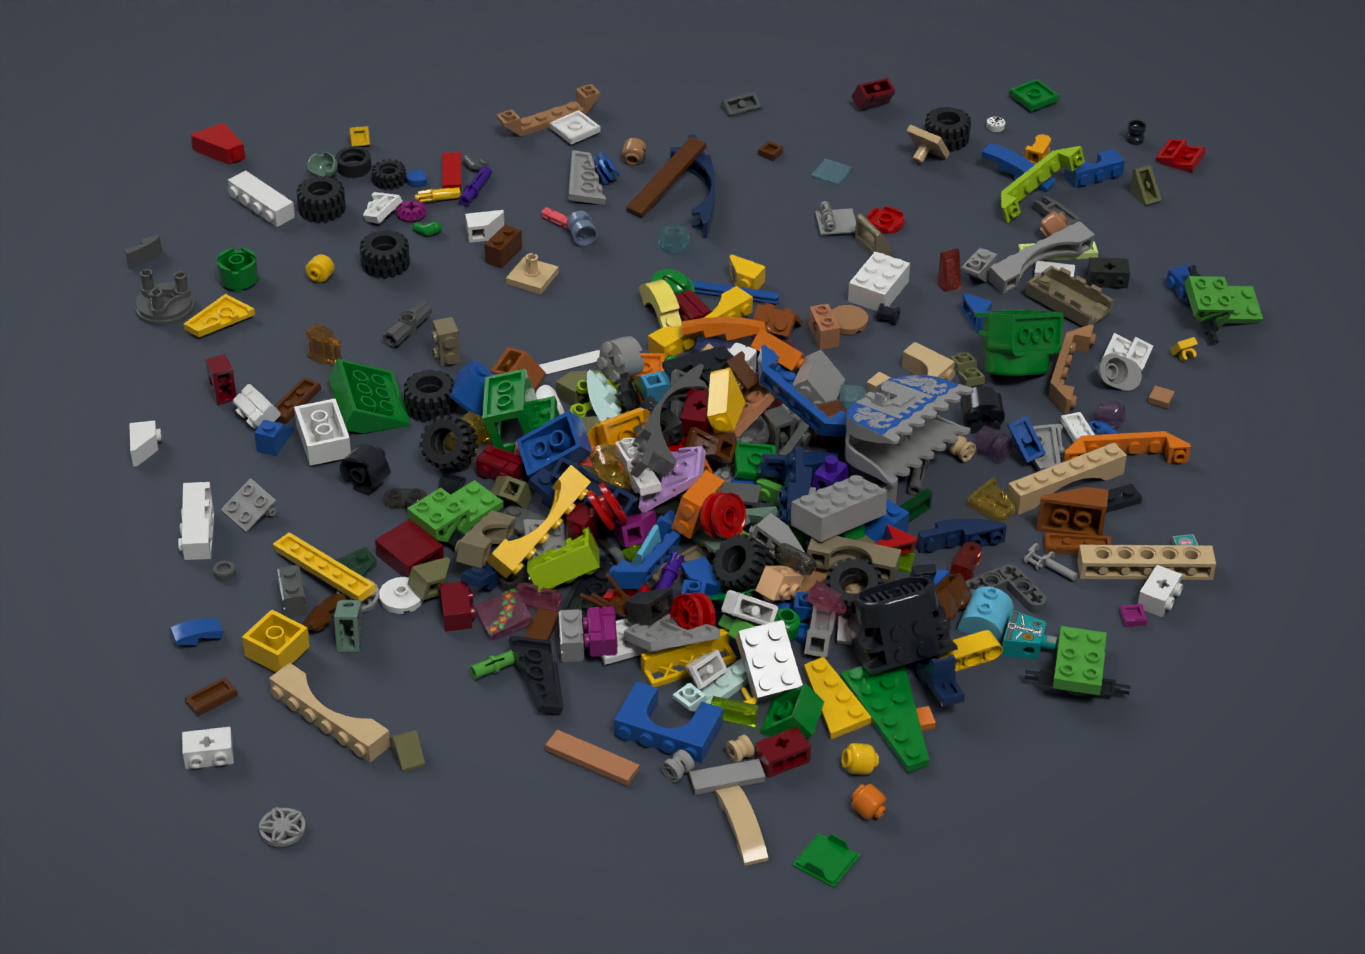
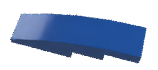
(1013, 163)

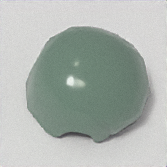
(322, 165)

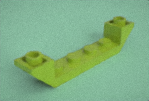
(1065, 158)

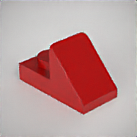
(898, 539)

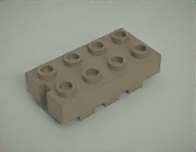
(1069, 295)

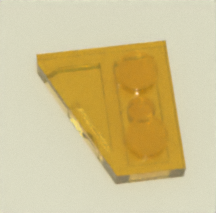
(992, 501)

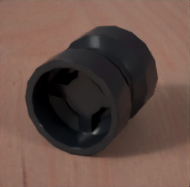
(1136, 129)

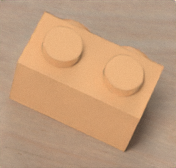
(779, 583)

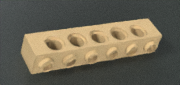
(1140, 560)

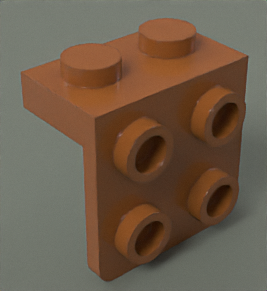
(776, 320)

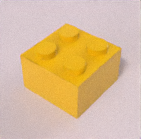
(275, 641)

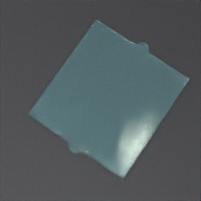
(831, 172)

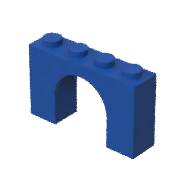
(695, 737)

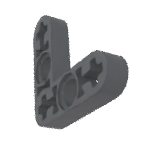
(1005, 580)

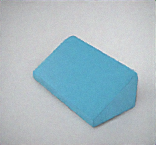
(648, 545)

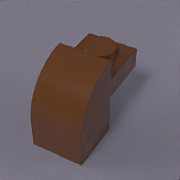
(717, 447)

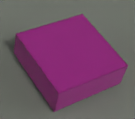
(1133, 615)

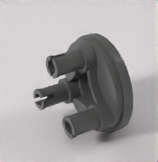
(164, 302)

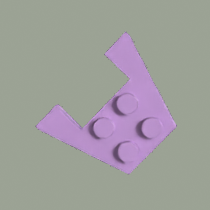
(682, 476)

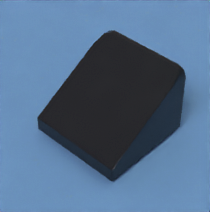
(451, 483)

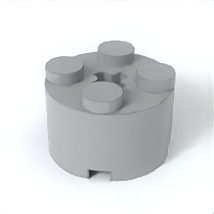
(620, 357)

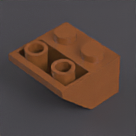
(516, 359)

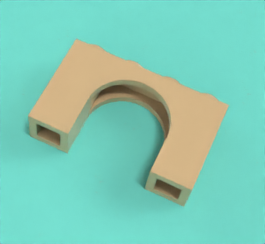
(919, 361)

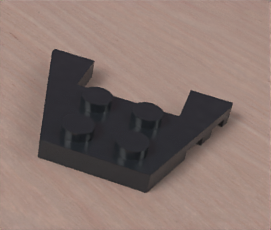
(712, 359)

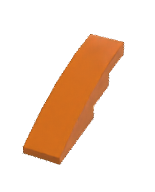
(730, 326)

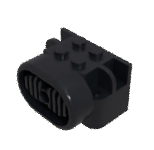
(898, 624)

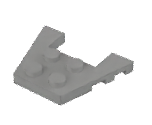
(667, 635)

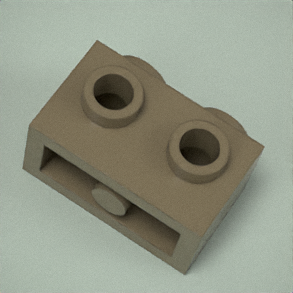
(446, 341)

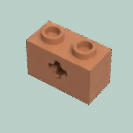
(824, 326)

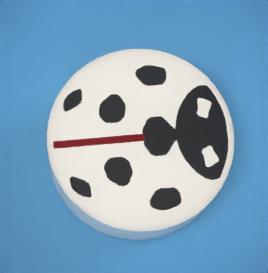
(995, 124)

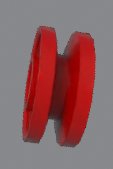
(607, 506)
(723, 515)
(692, 610)

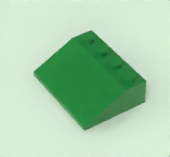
(367, 397)

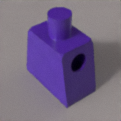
(829, 473)

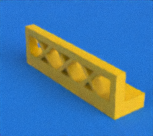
(666, 659)

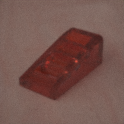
(946, 281)

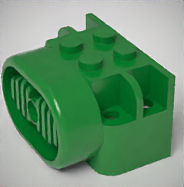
(1020, 340)

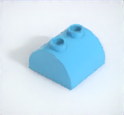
(987, 610)

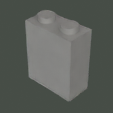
(818, 379)

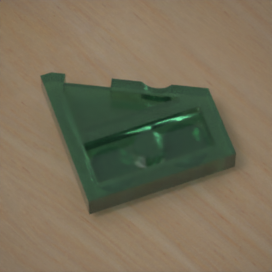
(360, 561)

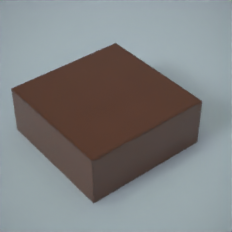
(770, 151)

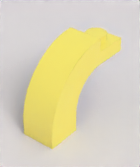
(663, 300)

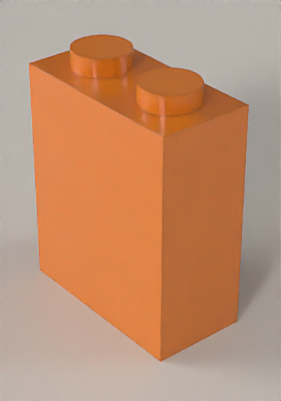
(788, 356)
(688, 514)

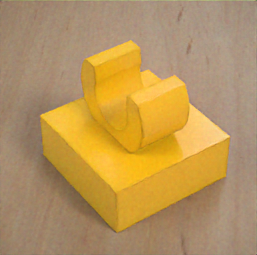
(359, 136)
(1184, 347)

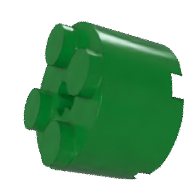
(237, 269)

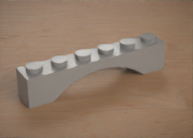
(1070, 241)

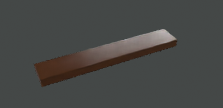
(666, 177)

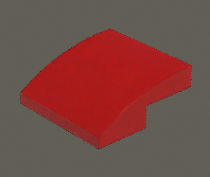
(1180, 156)

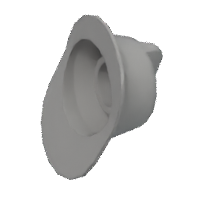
(1119, 372)

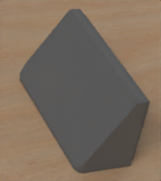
(740, 104)

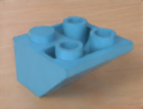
(653, 384)

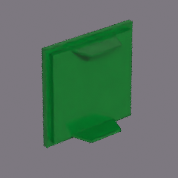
(826, 859)

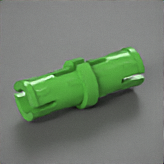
(492, 664)

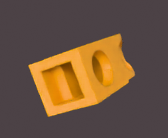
(1039, 149)

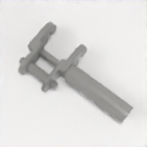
(1046, 561)

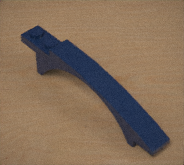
(702, 168)
(940, 678)

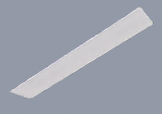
(570, 362)

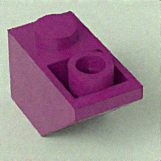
(635, 529)

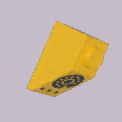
(746, 273)

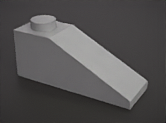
(773, 532)

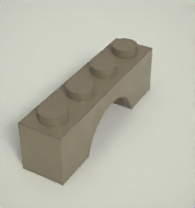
(476, 544)
(838, 548)

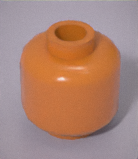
(868, 802)

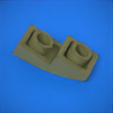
(967, 369)

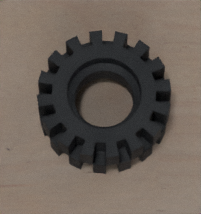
(389, 174)

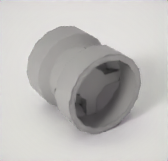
(675, 768)

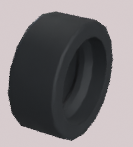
(353, 170)

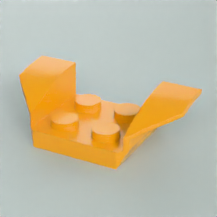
(617, 427)

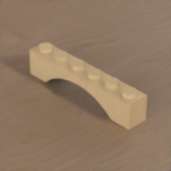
(1101, 463)
(361, 735)

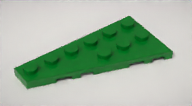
(893, 712)

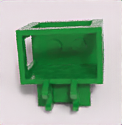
(511, 397)

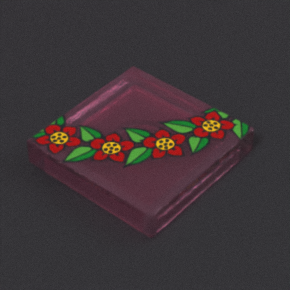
(503, 614)

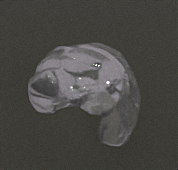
(755, 433)

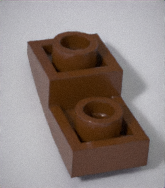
(321, 613)

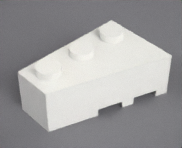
(197, 521)

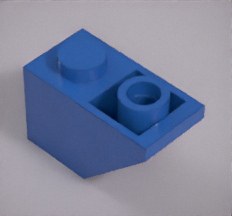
(701, 570)

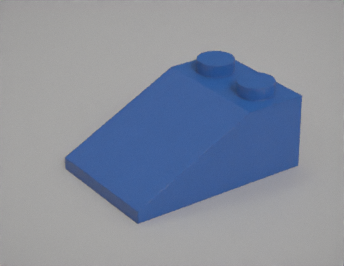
(556, 438)

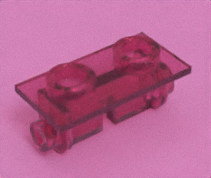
(826, 598)
(546, 599)

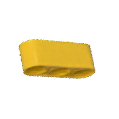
(974, 650)

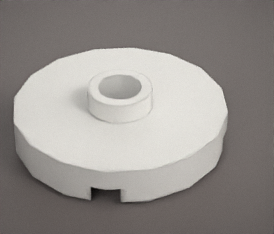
(398, 596)

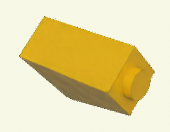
(724, 401)

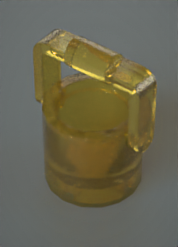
(609, 465)

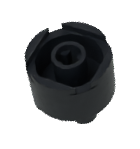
(982, 409)
(365, 468)

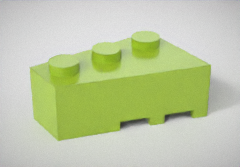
(565, 563)

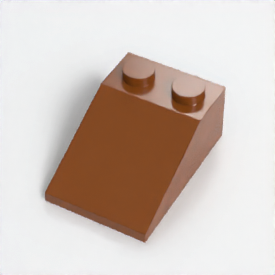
(1073, 511)

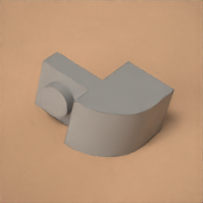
(820, 633)

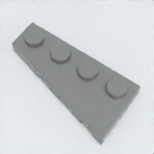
(583, 180)

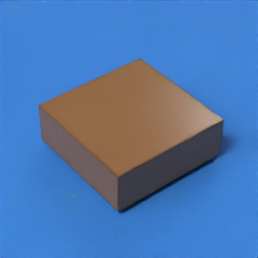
(1161, 397)

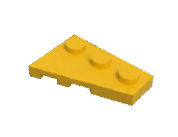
(218, 315)

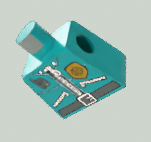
(1026, 637)

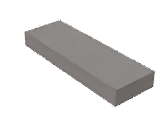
(725, 776)

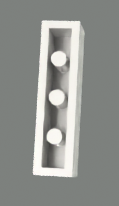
(261, 198)

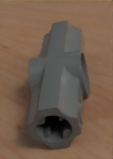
(407, 323)

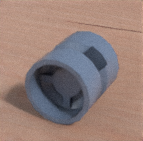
(582, 228)

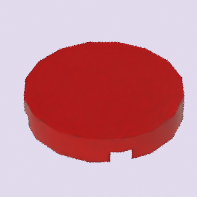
(886, 220)

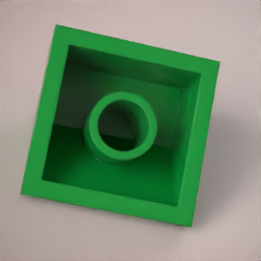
(793, 709)

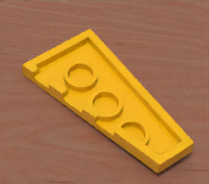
(841, 708)

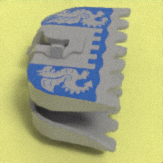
(897, 432)

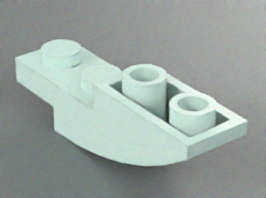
(602, 396)

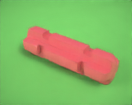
(555, 217)

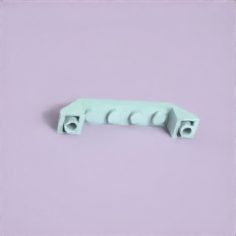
(723, 687)

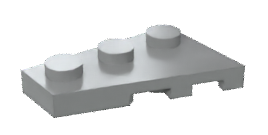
(1048, 439)

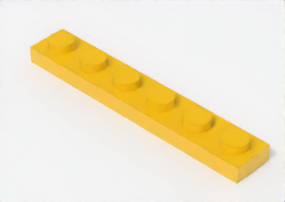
(324, 567)

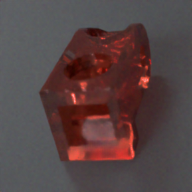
(967, 560)

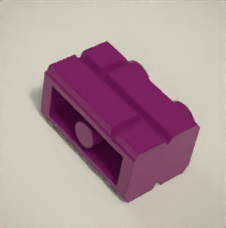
(601, 631)

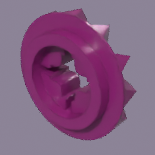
(418, 212)

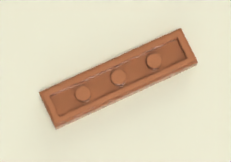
(592, 757)

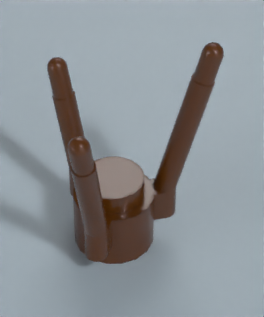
(617, 602)

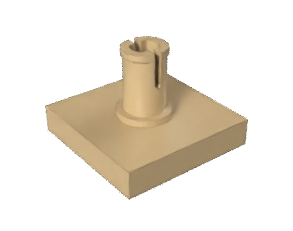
(926, 143)
(532, 274)

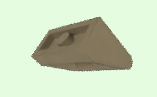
(870, 237)

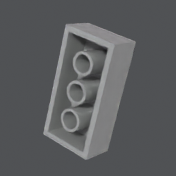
(838, 508)

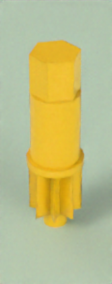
(437, 195)

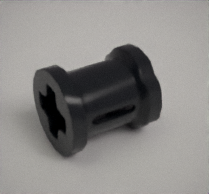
(888, 313)

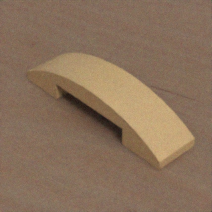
(744, 824)

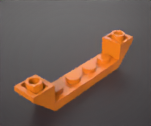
(1134, 443)

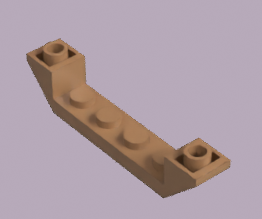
(585, 99)
(1077, 340)

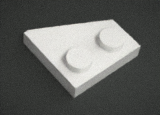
(381, 207)

